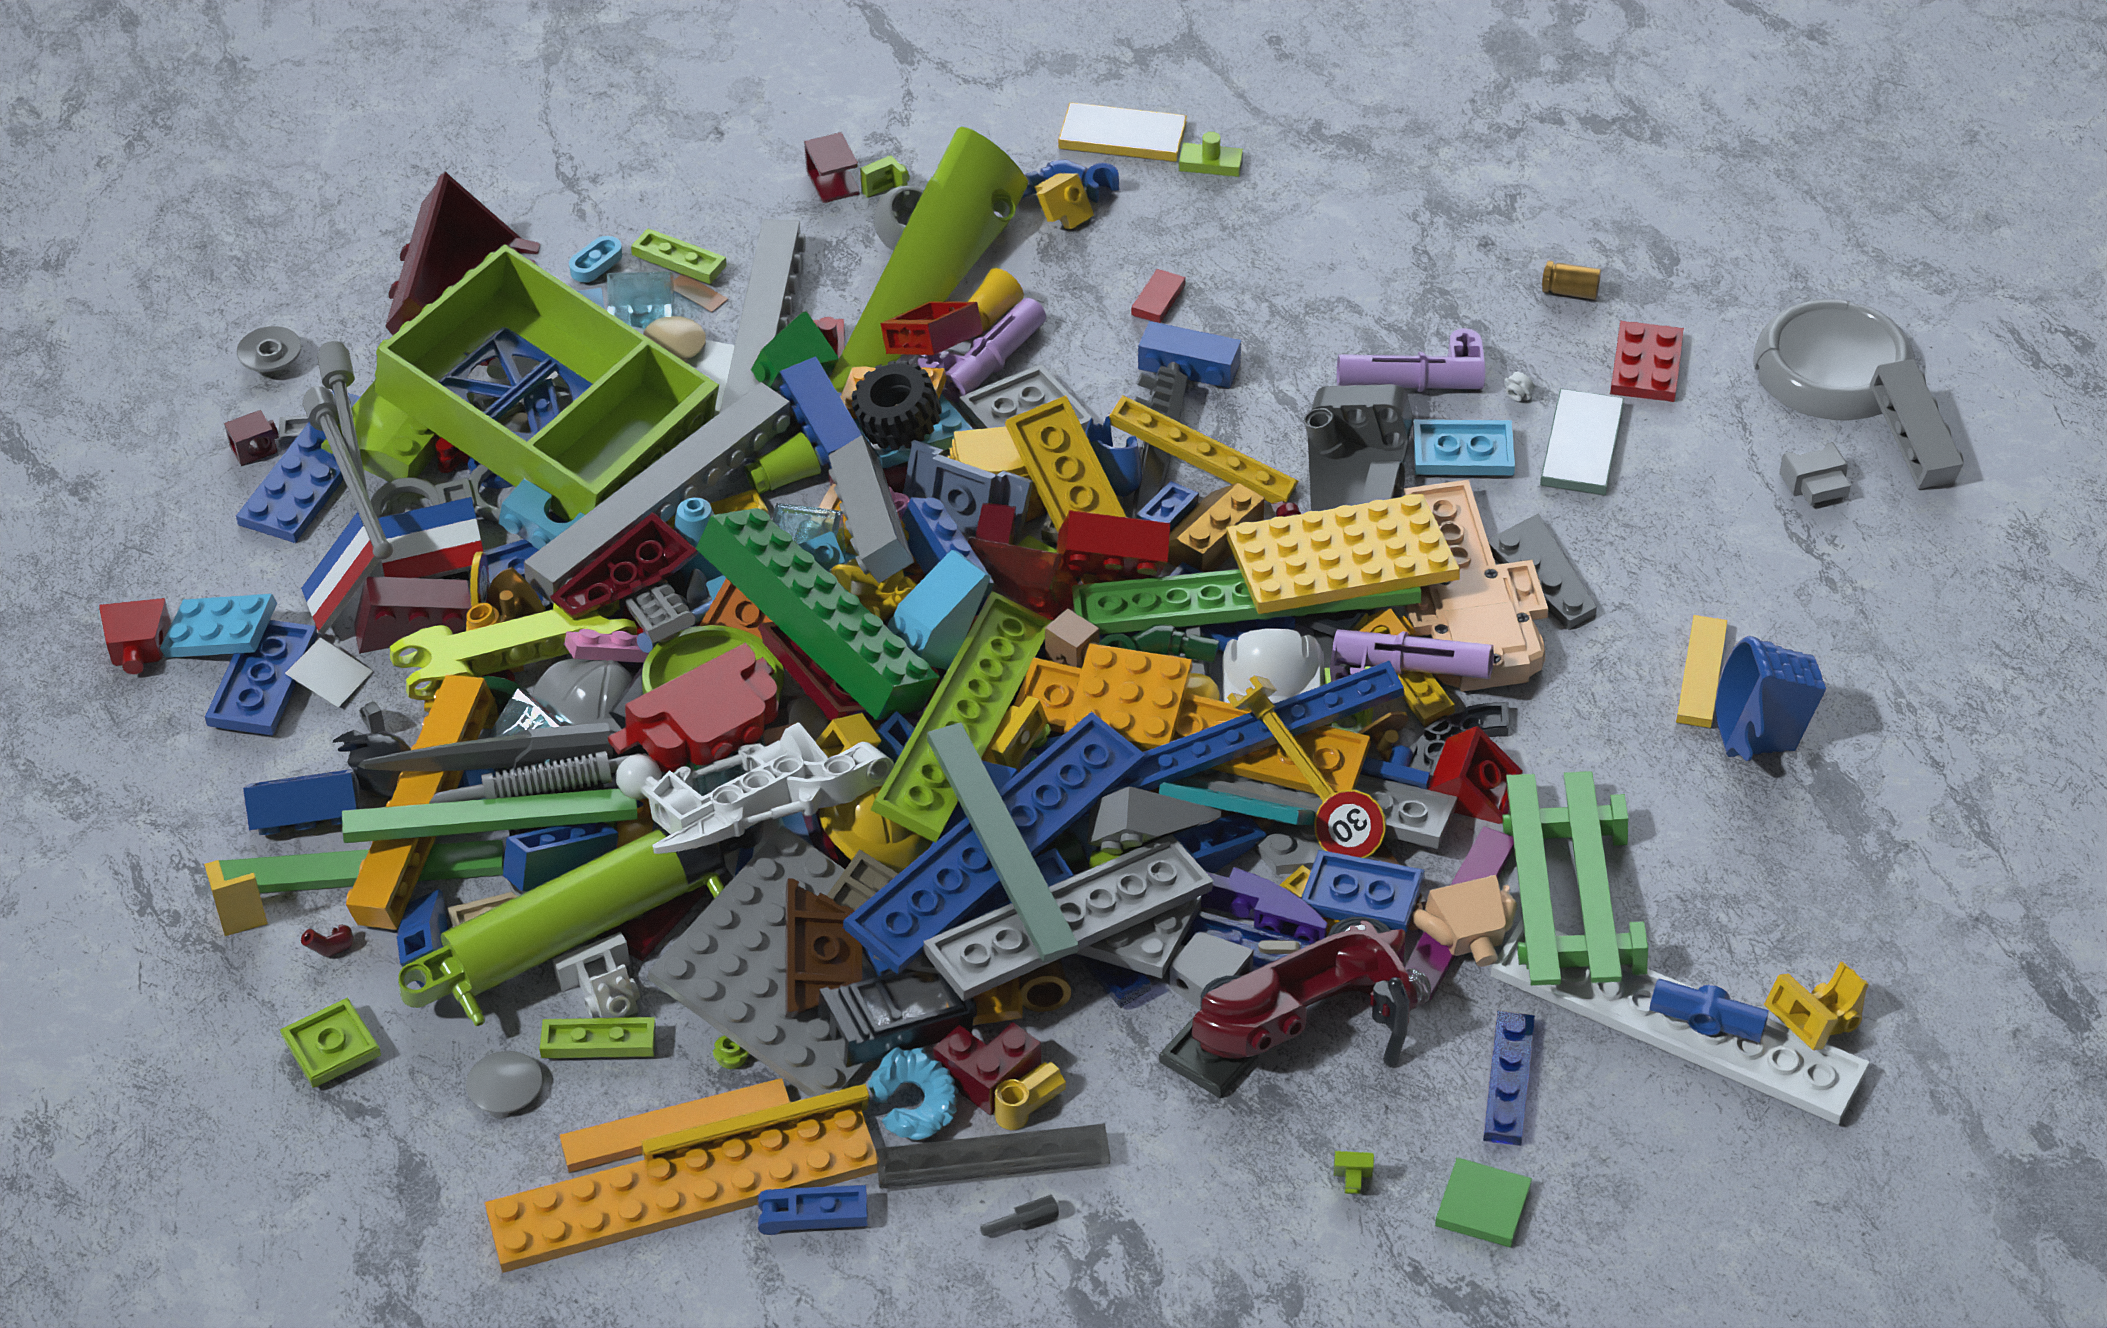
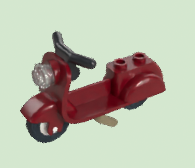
(1269, 1005)

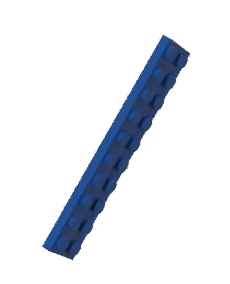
(956, 870)

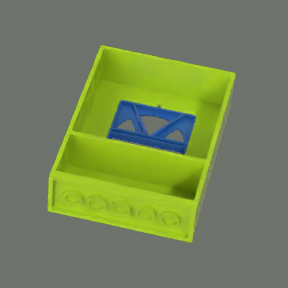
(625, 389)

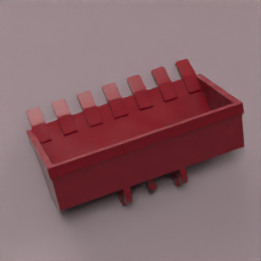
(448, 240)

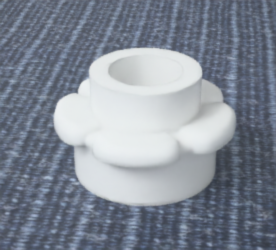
(1519, 386)

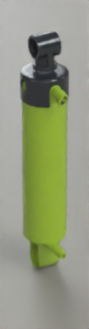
(564, 916)

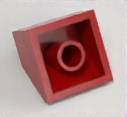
(1476, 774)

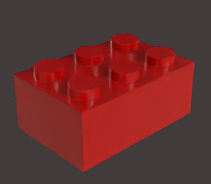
(1113, 546)

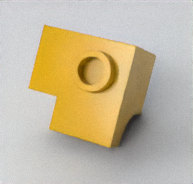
(1064, 199)

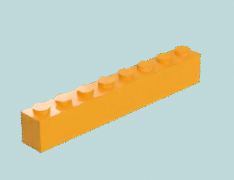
(394, 865)

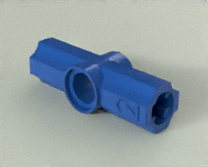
(1709, 1010)

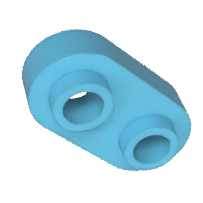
(595, 259)

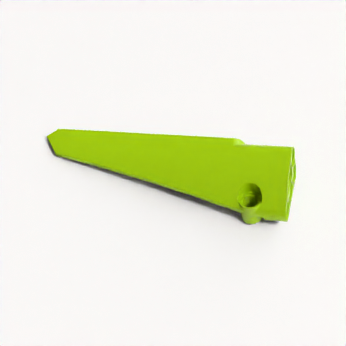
(940, 242)

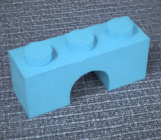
(526, 515)

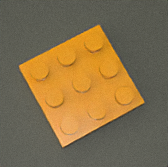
(1132, 693)

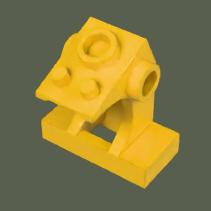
(1824, 1011)

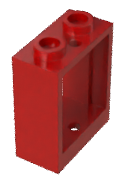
(931, 328)

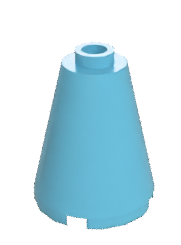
(690, 524)

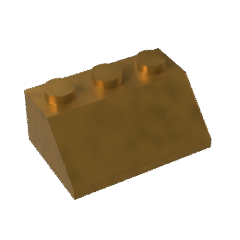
(1202, 533)

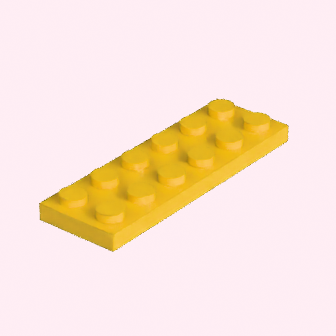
(1063, 464)

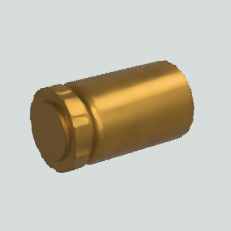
(1571, 280)

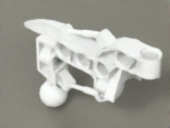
(782, 781)

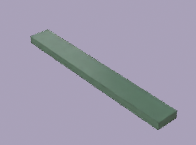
(1002, 843)

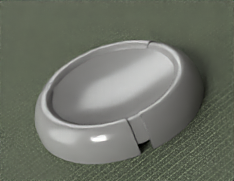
(1824, 357)

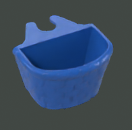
(1766, 698)

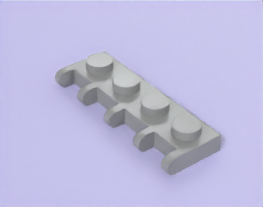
(659, 611)

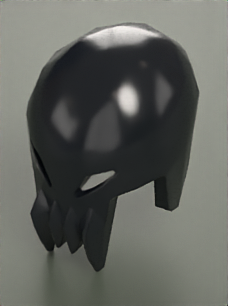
(372, 745)

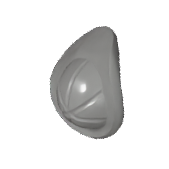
(583, 690)

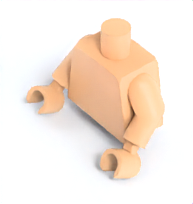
(1468, 917)

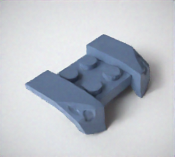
(964, 487)

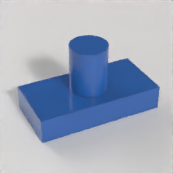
(1397, 769)

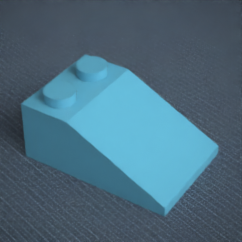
(941, 609)

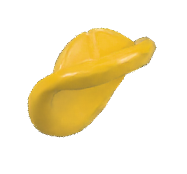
(857, 827)

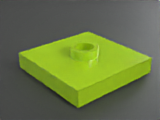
(330, 1042)

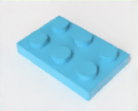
(1463, 447)
(218, 625)

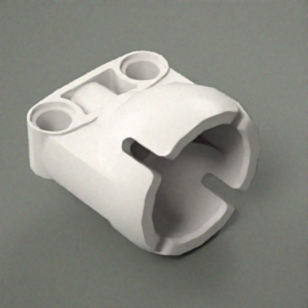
(1275, 656)

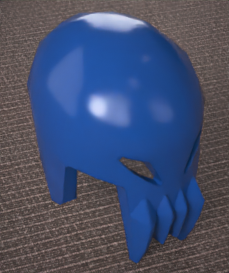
(1120, 465)

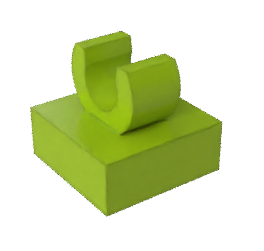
(1354, 1167)

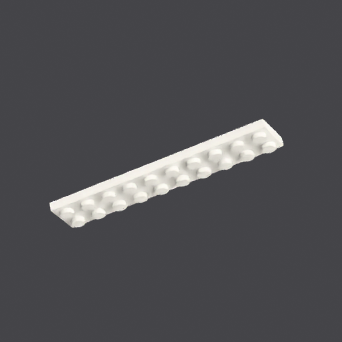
(1777, 1065)

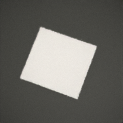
(329, 672)

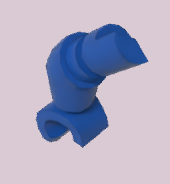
(1096, 176)

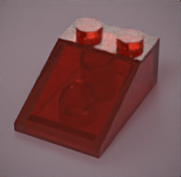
(1029, 575)

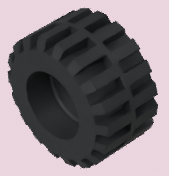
(899, 424)

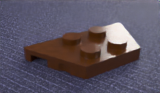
(816, 948)

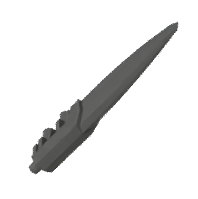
(1167, 397)
(515, 751)

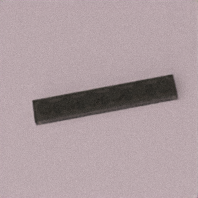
(992, 1156)

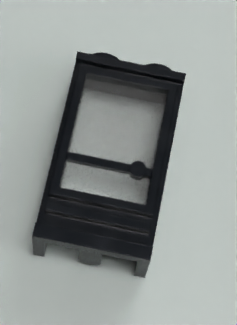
(893, 1013)

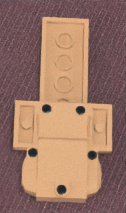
(1489, 600)

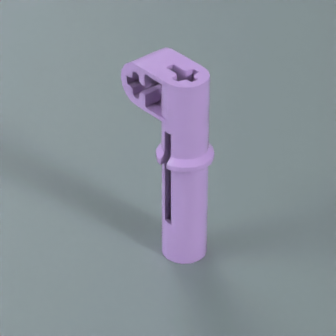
(986, 353)
(1458, 370)
(1409, 654)

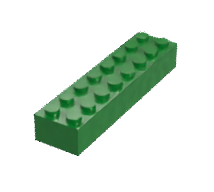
(817, 613)

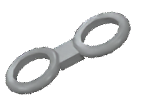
(441, 493)

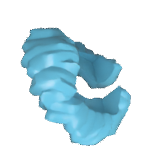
(934, 1080)

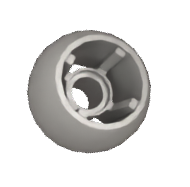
(888, 223)

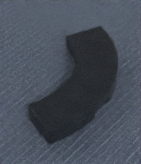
(1490, 717)

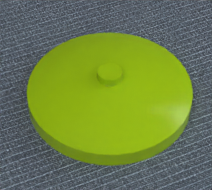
(697, 646)

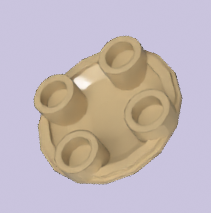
(677, 335)

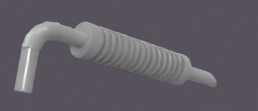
(538, 779)

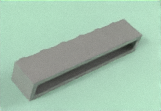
(869, 510)

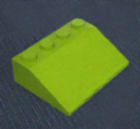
(389, 439)

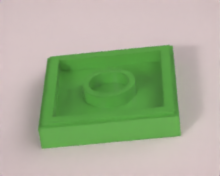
(1483, 1202)

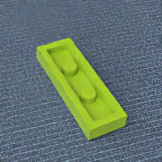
(678, 256)
(598, 1037)

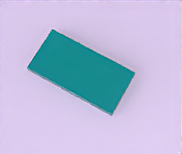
(1238, 803)

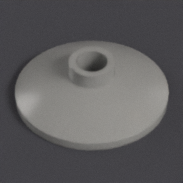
(269, 349)

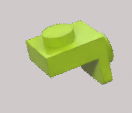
(882, 176)

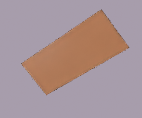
(698, 292)

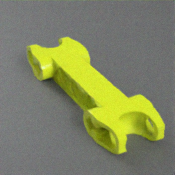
(495, 646)

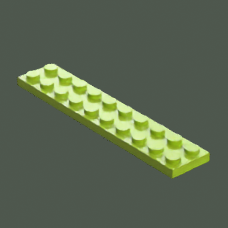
(972, 692)

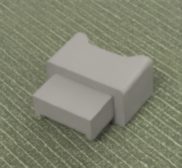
(1816, 474)

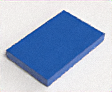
(1362, 887)

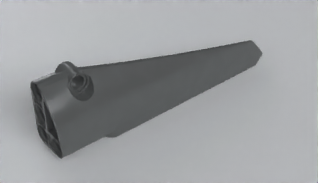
(1356, 453)

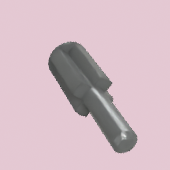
(1025, 1215)

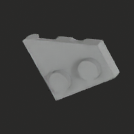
(1289, 848)

